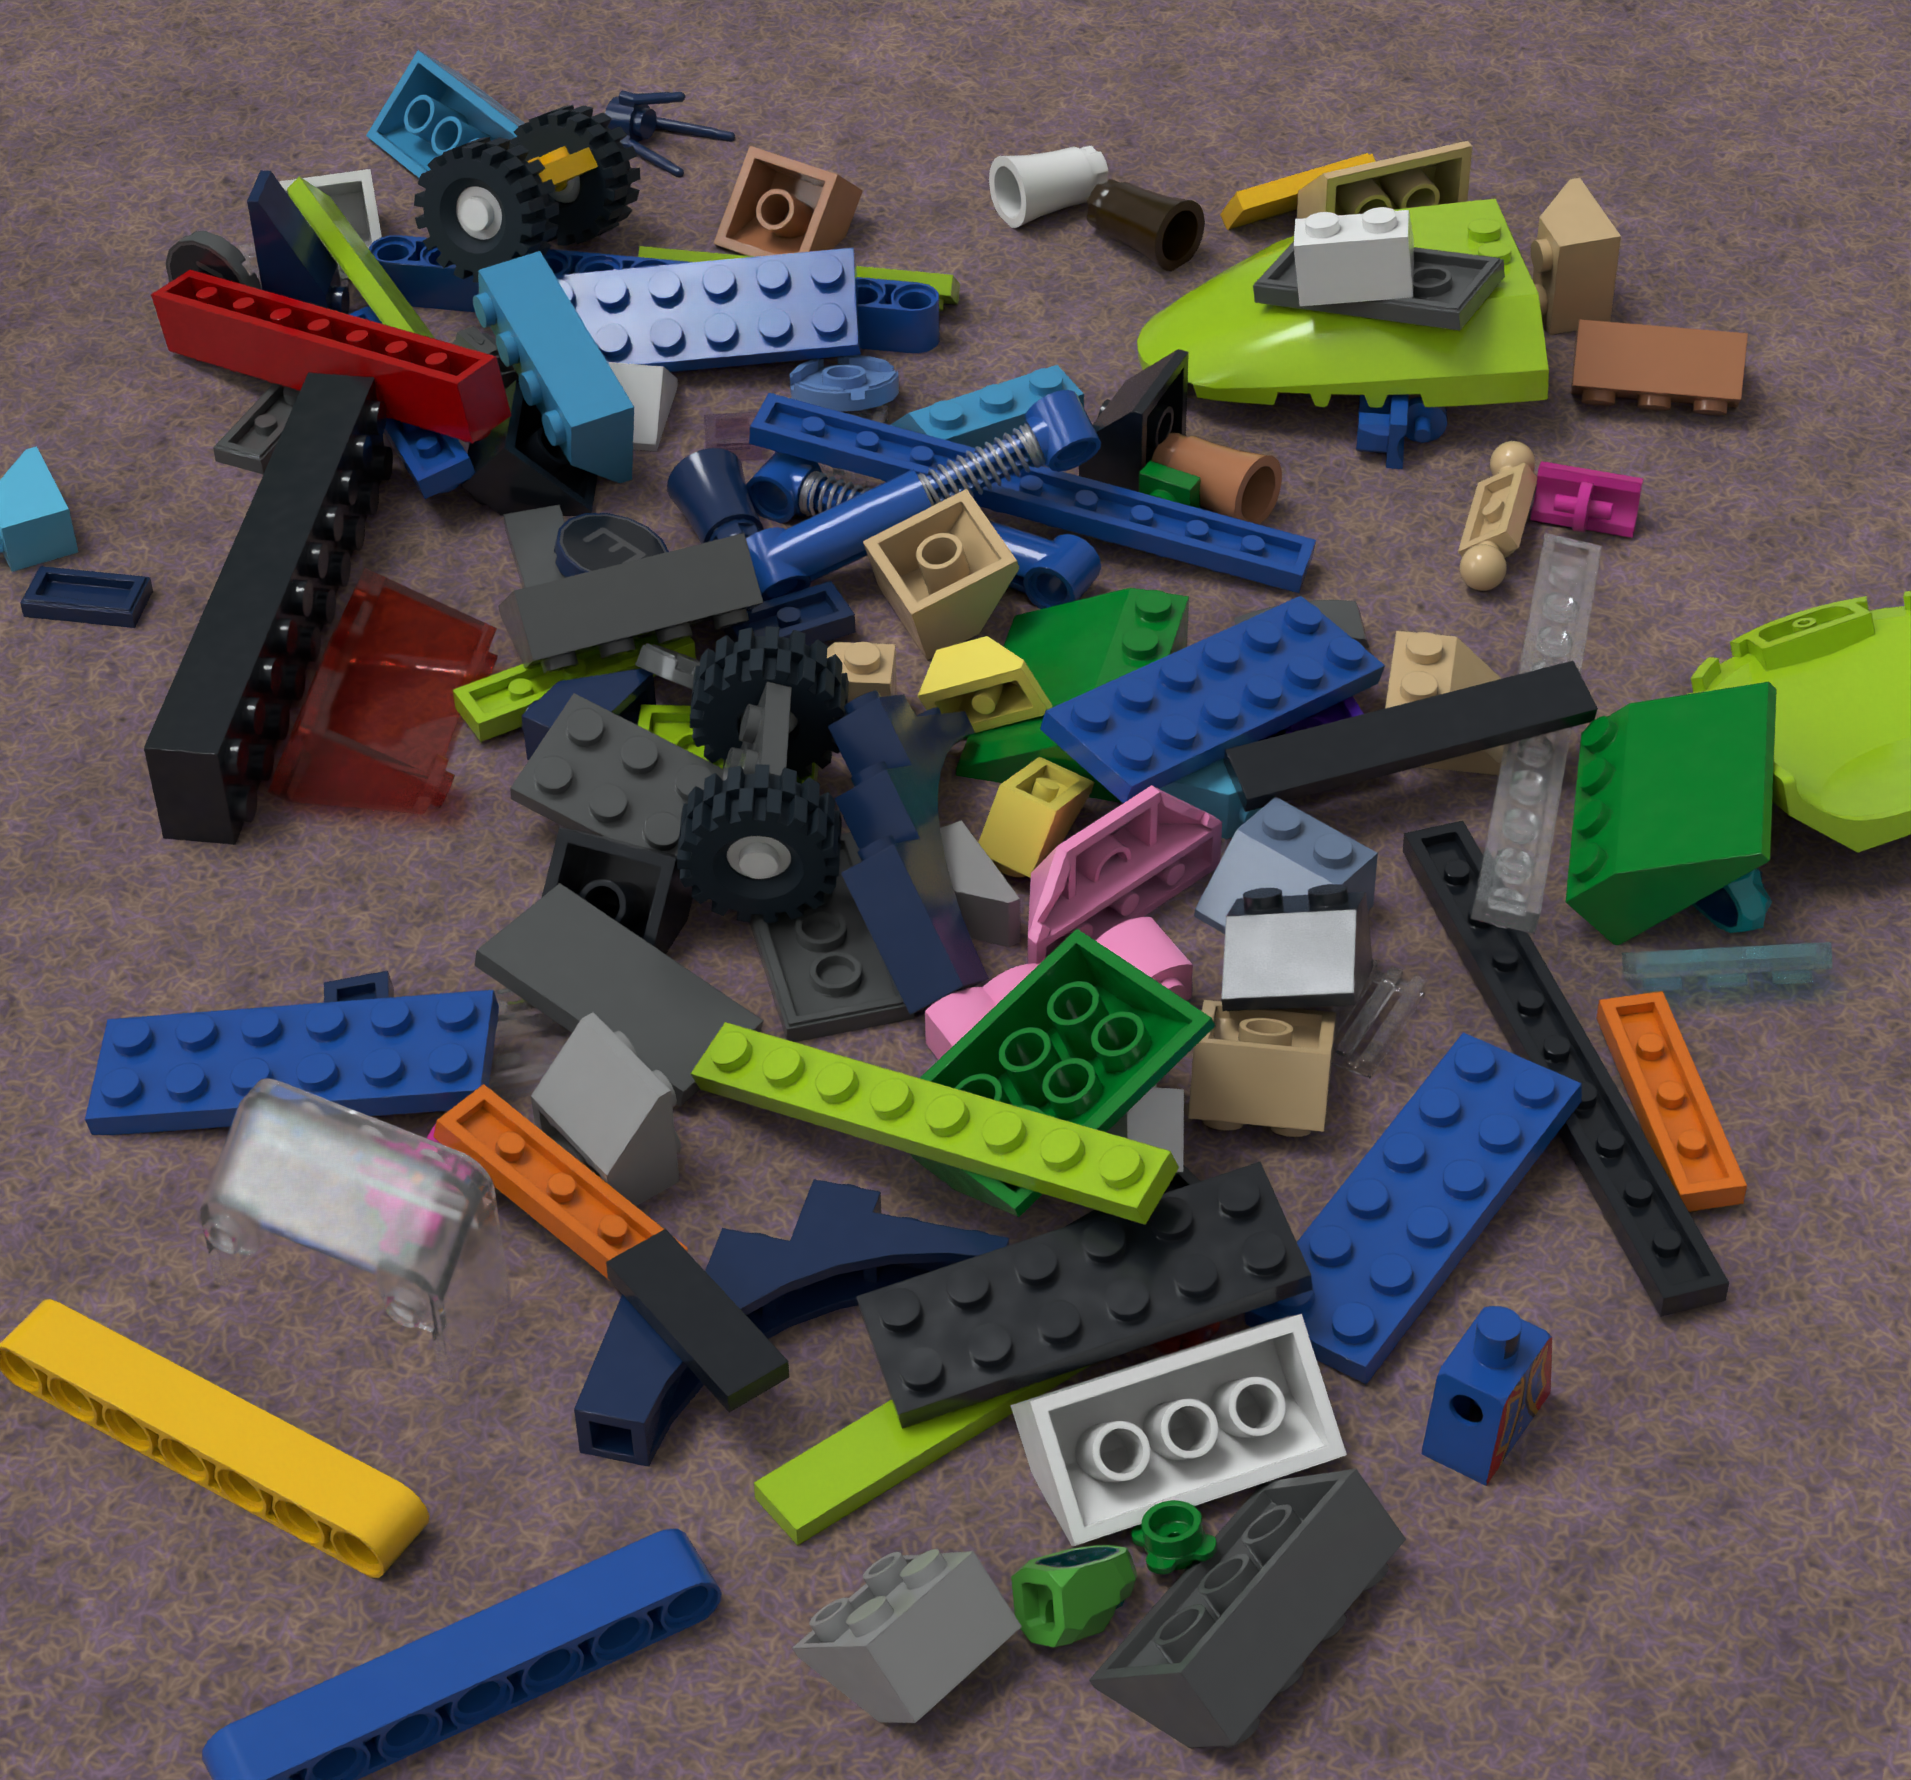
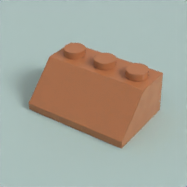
(1658, 366)

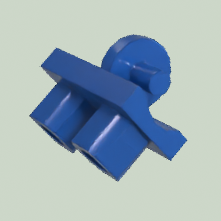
(1385, 427)

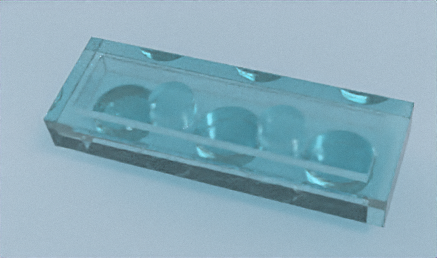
(1727, 965)

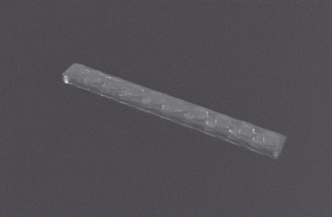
(1533, 769)

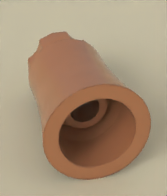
(1231, 480)

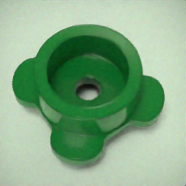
(1173, 1537)

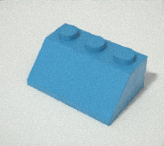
(988, 411)

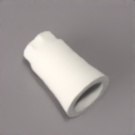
(1044, 182)

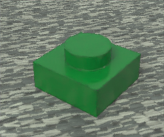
(1170, 484)

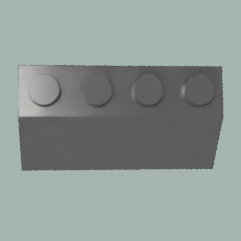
(631, 602)
(1253, 1611)

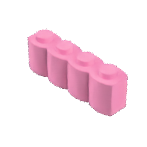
(1135, 940)

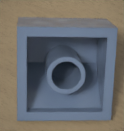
(1285, 852)

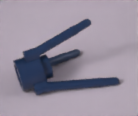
(640, 122)

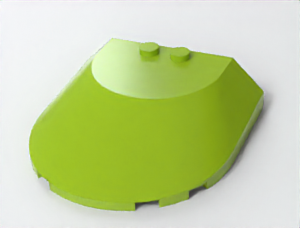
(1838, 715)

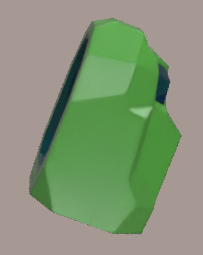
(1072, 1592)

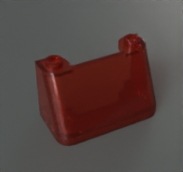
(384, 703)

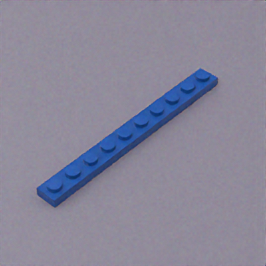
(1042, 494)

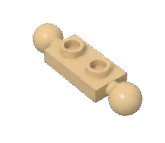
(1497, 516)

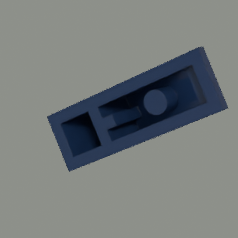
(289, 251)

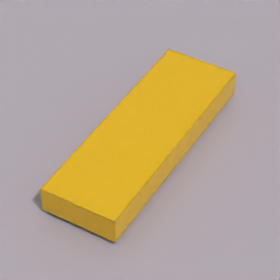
(1278, 195)

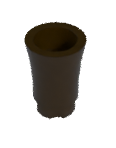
(1148, 222)

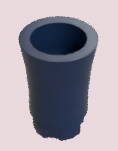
(713, 495)

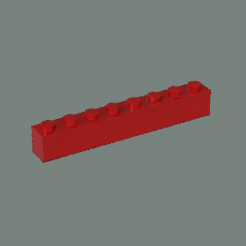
(285, 339)

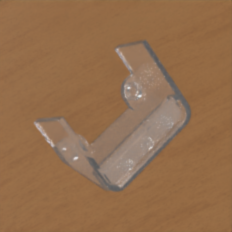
(369, 1199)

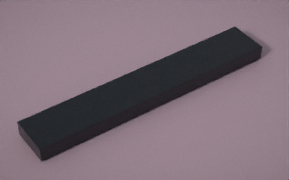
(1409, 735)

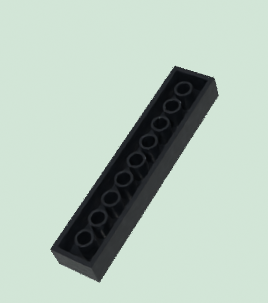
(268, 611)

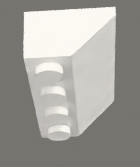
(1180, 1428)

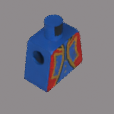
(1505, 1372)

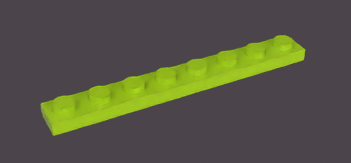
(938, 1122)

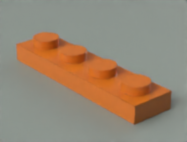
(1671, 1100)
(545, 1179)

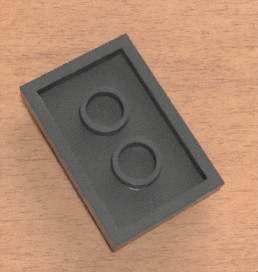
(610, 778)

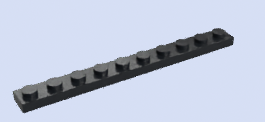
(1601, 1131)

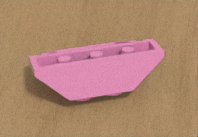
(1120, 868)

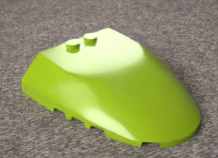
(1258, 349)

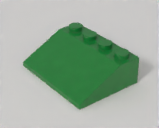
(1070, 653)
(1670, 805)
(1068, 1043)

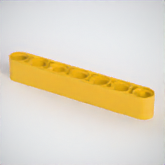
(213, 1438)

